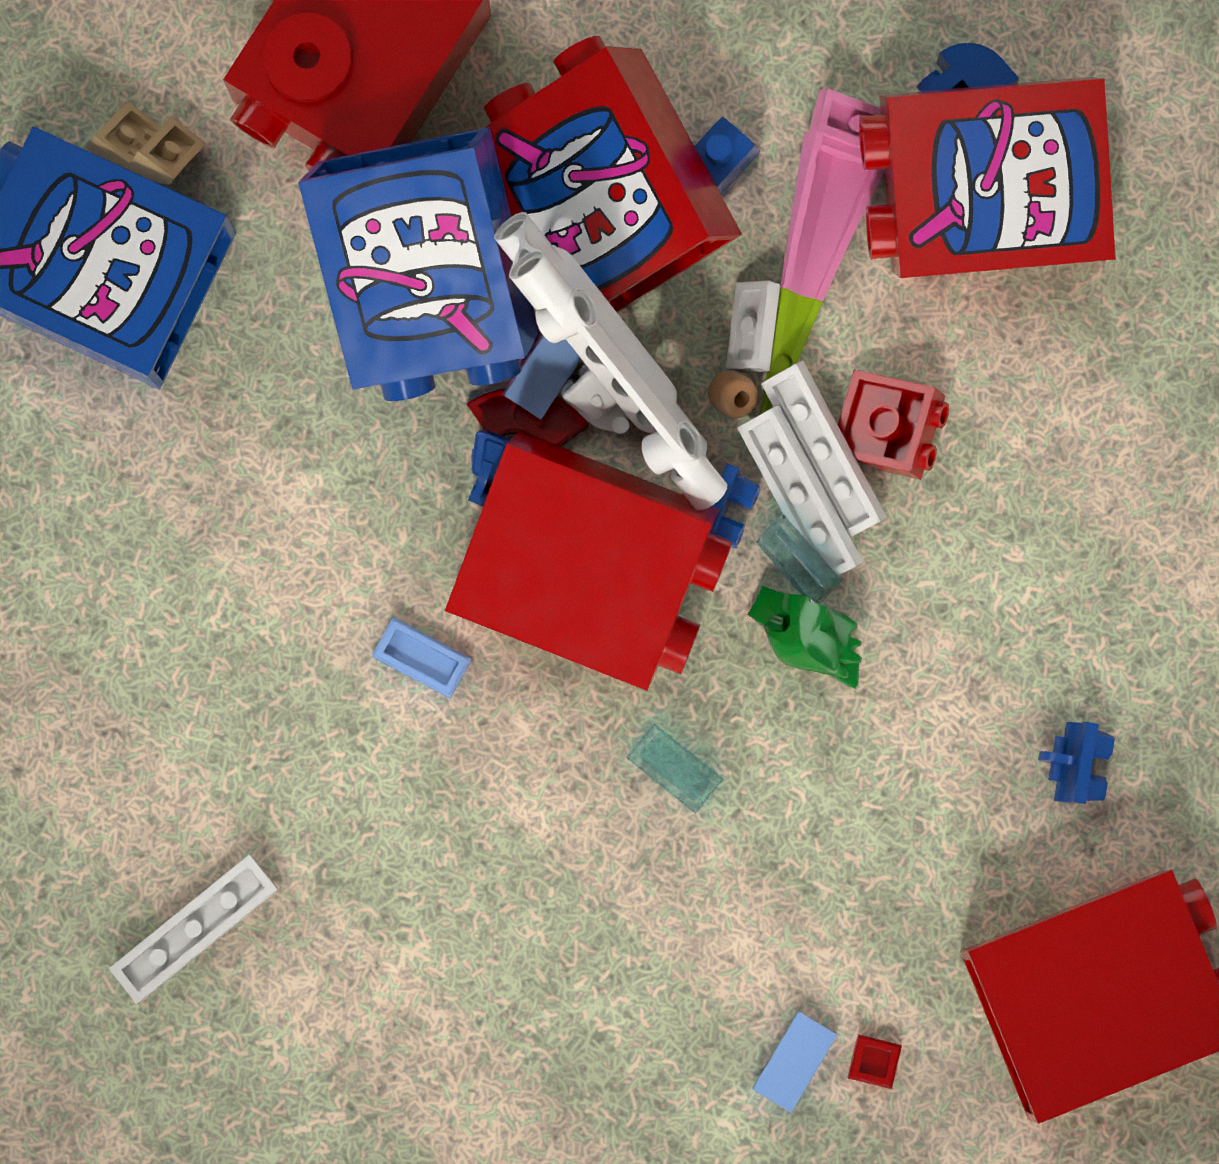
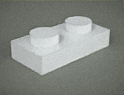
(752, 326)

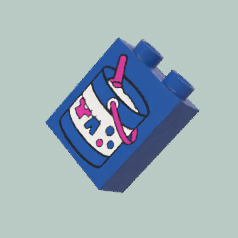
(103, 255)
(418, 264)

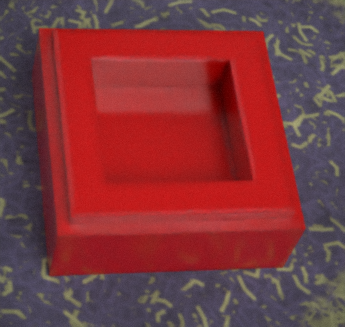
(874, 1061)

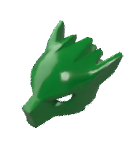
(816, 637)

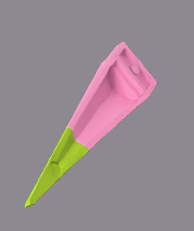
(824, 217)

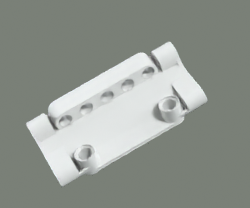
(576, 310)

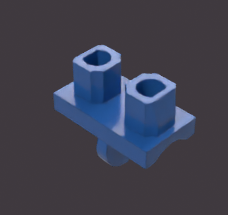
(739, 492)
(1073, 762)

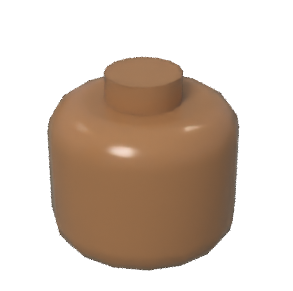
(733, 394)

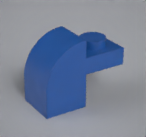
(968, 66)

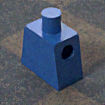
(726, 153)

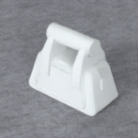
(593, 401)

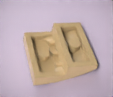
(144, 146)

